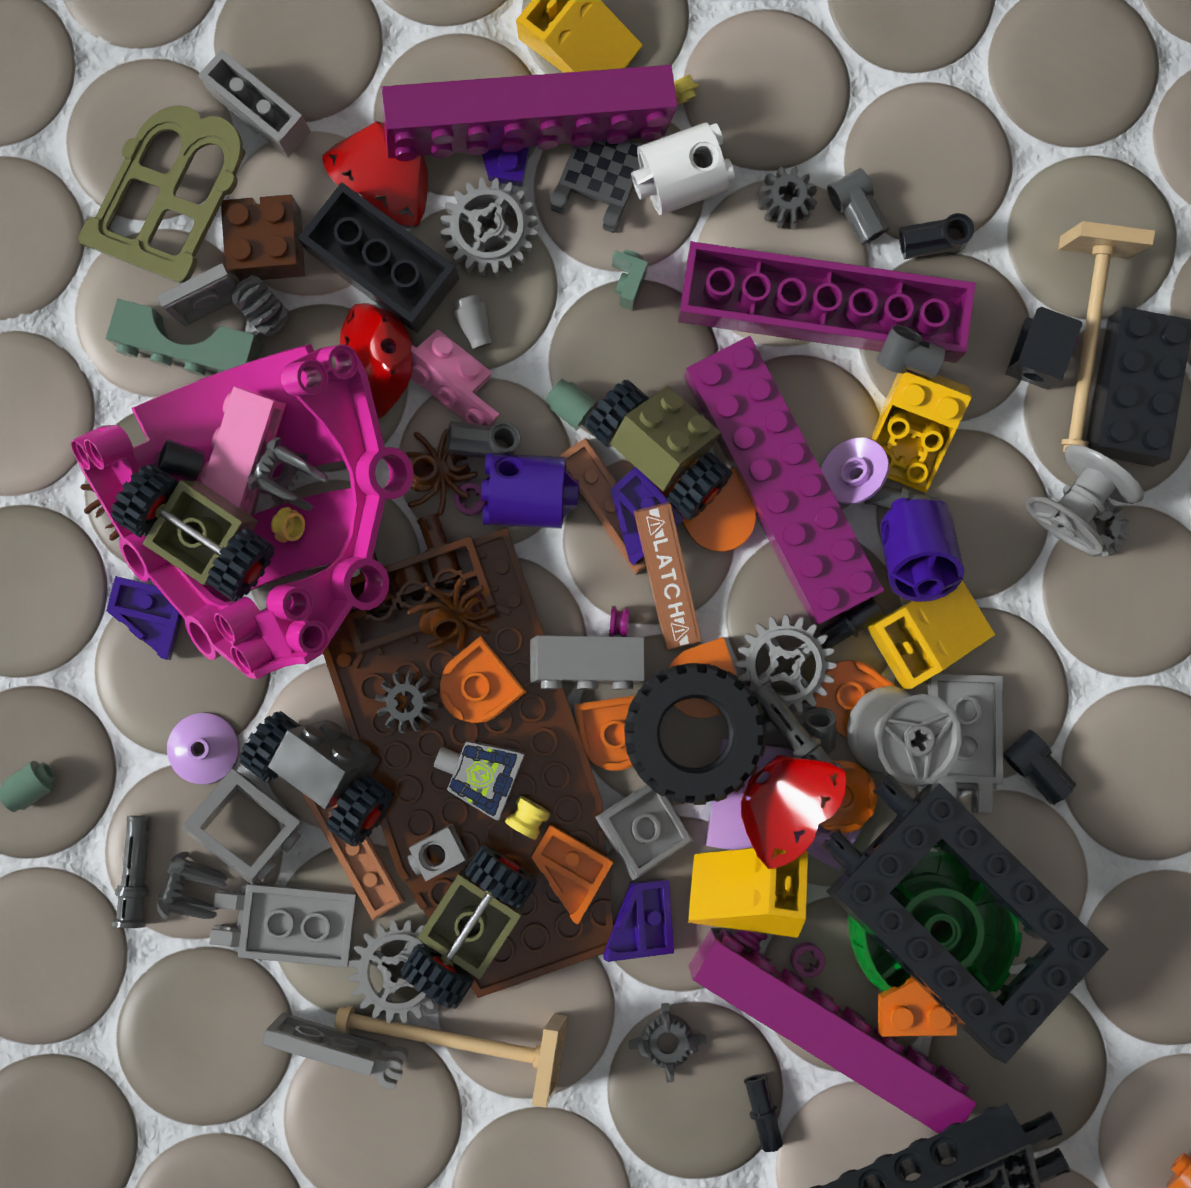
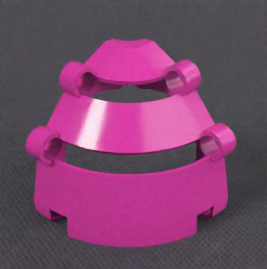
(329, 419)

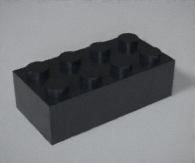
(379, 257)
(1139, 386)

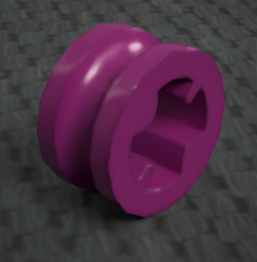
(477, 506)
(619, 622)
(750, 938)
(816, 953)

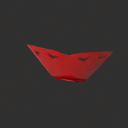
(377, 175)
(366, 337)
(789, 804)

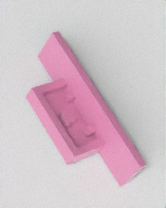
(450, 377)

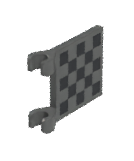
(600, 173)

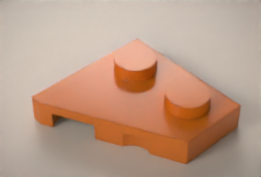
(571, 869)
(912, 1012)

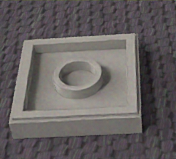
(199, 295)
(643, 830)

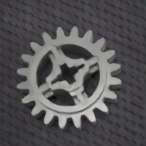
(499, 201)
(812, 645)
(370, 955)

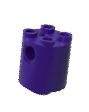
(527, 491)
(921, 549)

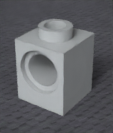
(451, 844)

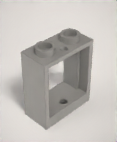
(215, 803)

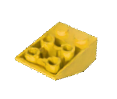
(577, 35)
(919, 425)
(930, 635)
(743, 894)

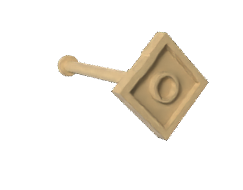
(1103, 243)
(544, 1057)

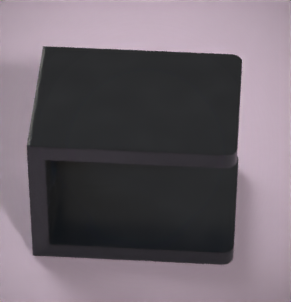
(1044, 348)

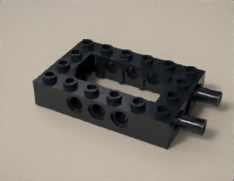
(870, 876)
(987, 1150)

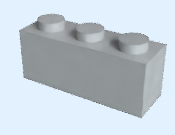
(254, 103)
(586, 661)

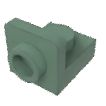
(631, 283)

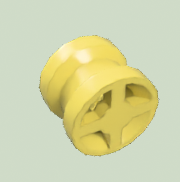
(527, 817)

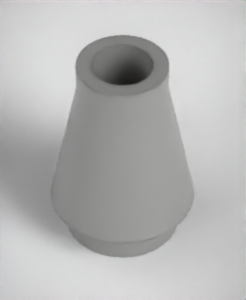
(473, 320)

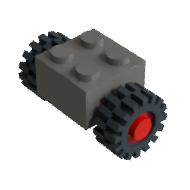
(323, 767)

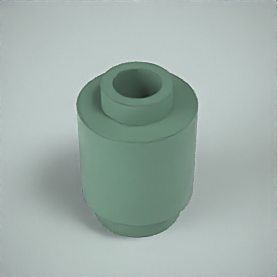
(571, 403)
(27, 786)

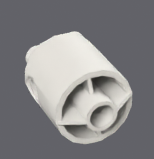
(673, 178)

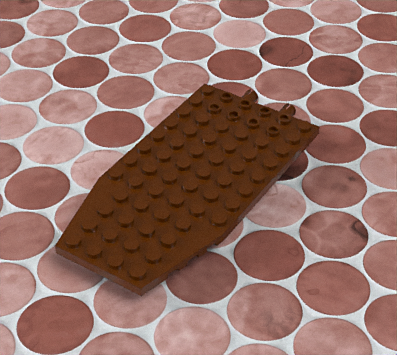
(553, 772)

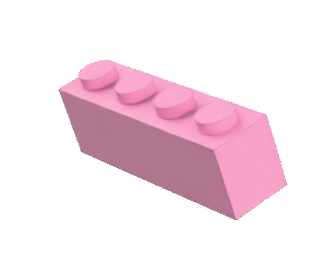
(239, 443)

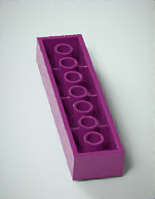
(527, 111)
(821, 299)
(782, 481)
(830, 1033)

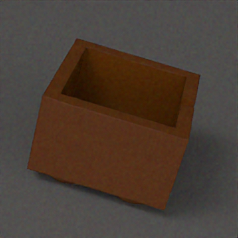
(263, 237)

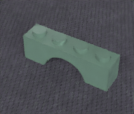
(141, 330)

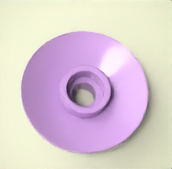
(847, 461)
(220, 748)

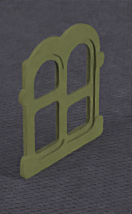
(194, 135)

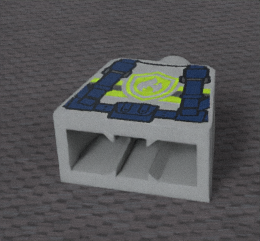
(481, 774)

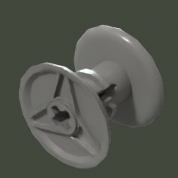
(1096, 482)
(904, 735)

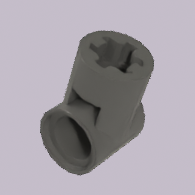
(907, 351)

